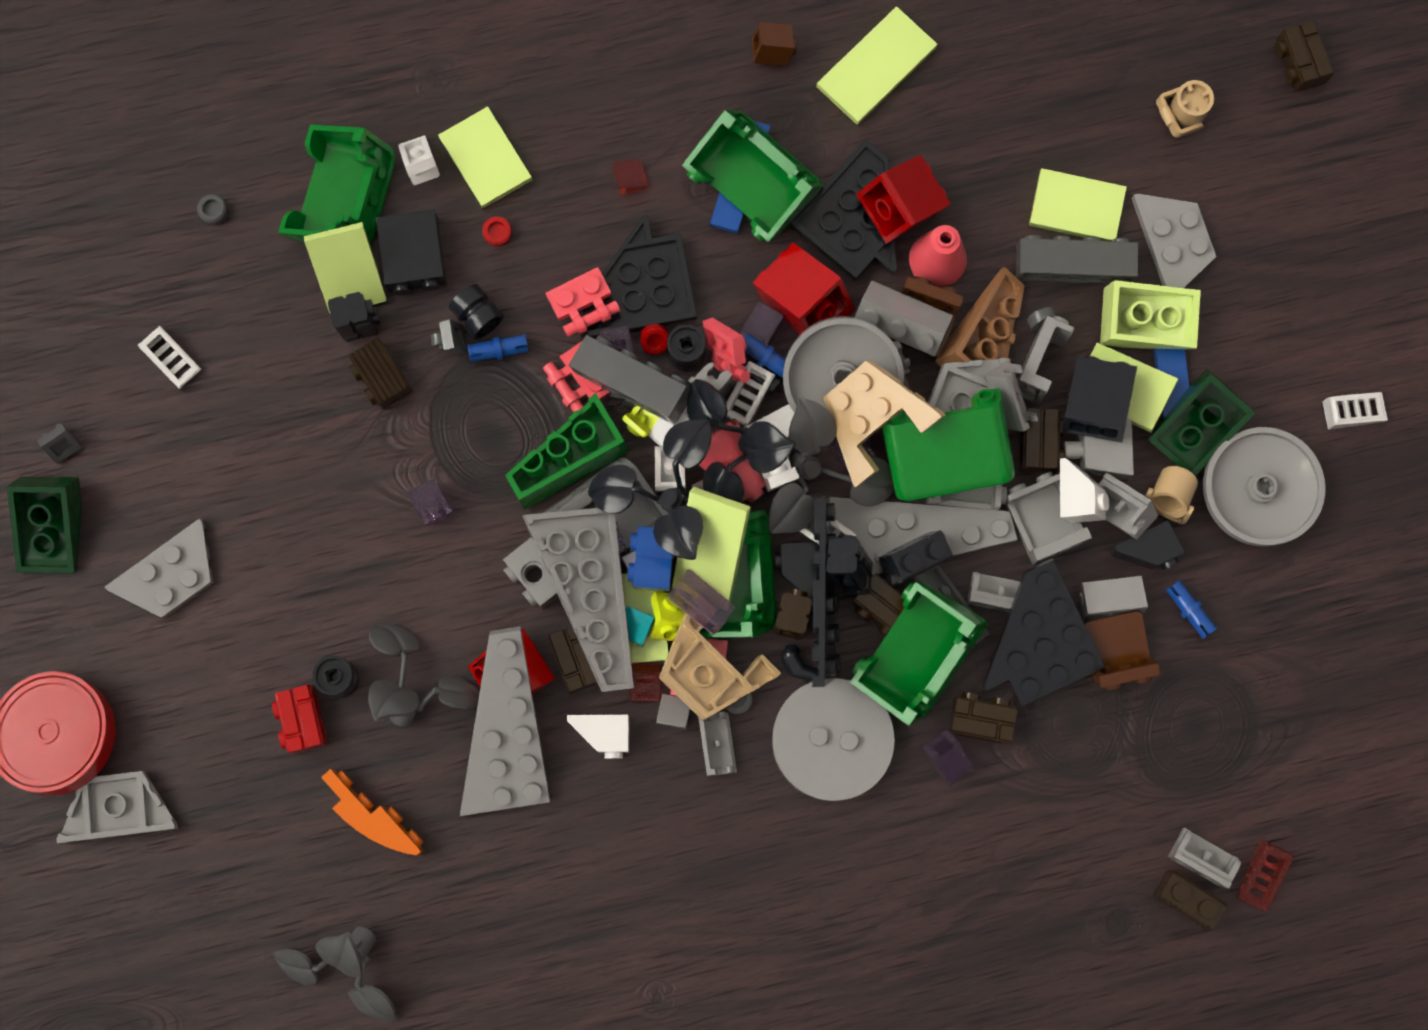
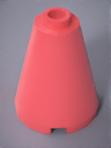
(939, 256)
(725, 449)

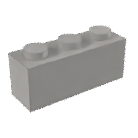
(904, 318)

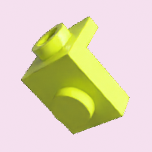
(640, 421)
(667, 617)

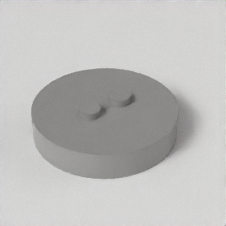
(832, 741)

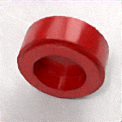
(497, 231)
(654, 339)

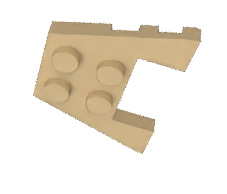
(866, 404)
(704, 676)

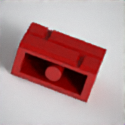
(299, 719)

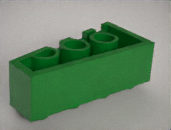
(568, 454)

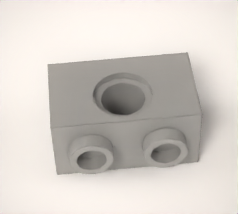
(520, 563)

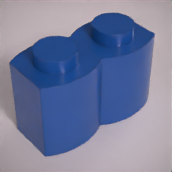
(652, 563)

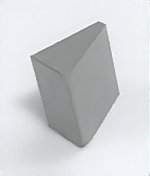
(673, 712)

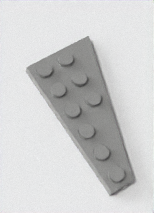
(896, 523)
(586, 573)
(506, 747)

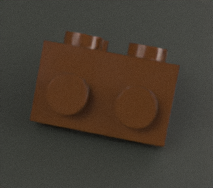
(942, 298)
(1123, 650)

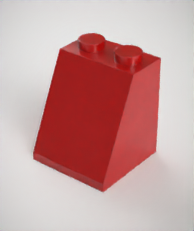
(903, 198)
(802, 289)

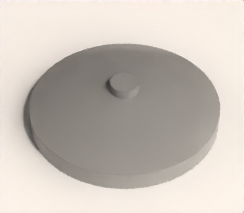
(831, 352)
(1264, 487)

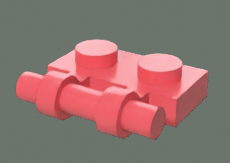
(579, 294)
(727, 349)
(557, 379)

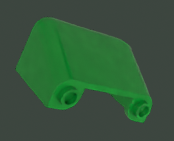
(753, 173)
(345, 184)
(955, 455)
(754, 584)
(919, 653)

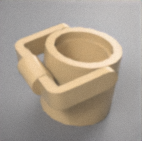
(1187, 108)
(1174, 494)

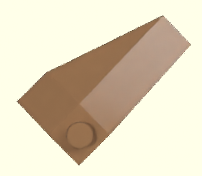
(988, 325)

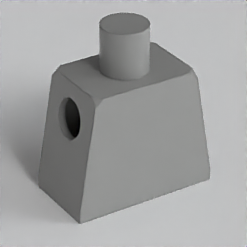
(1103, 456)

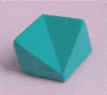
(638, 625)

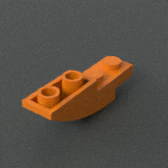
(379, 826)

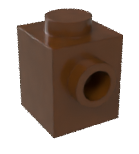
(773, 44)

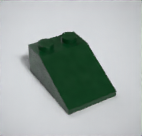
(1201, 422)
(45, 523)

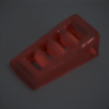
(1274, 880)

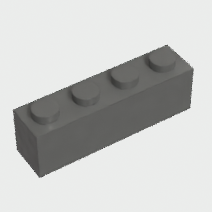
(1076, 260)
(631, 379)

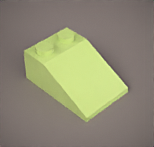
(1149, 316)

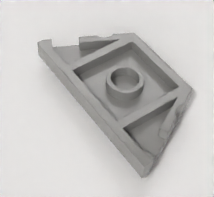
(1174, 238)
(960, 382)
(168, 574)
(116, 807)

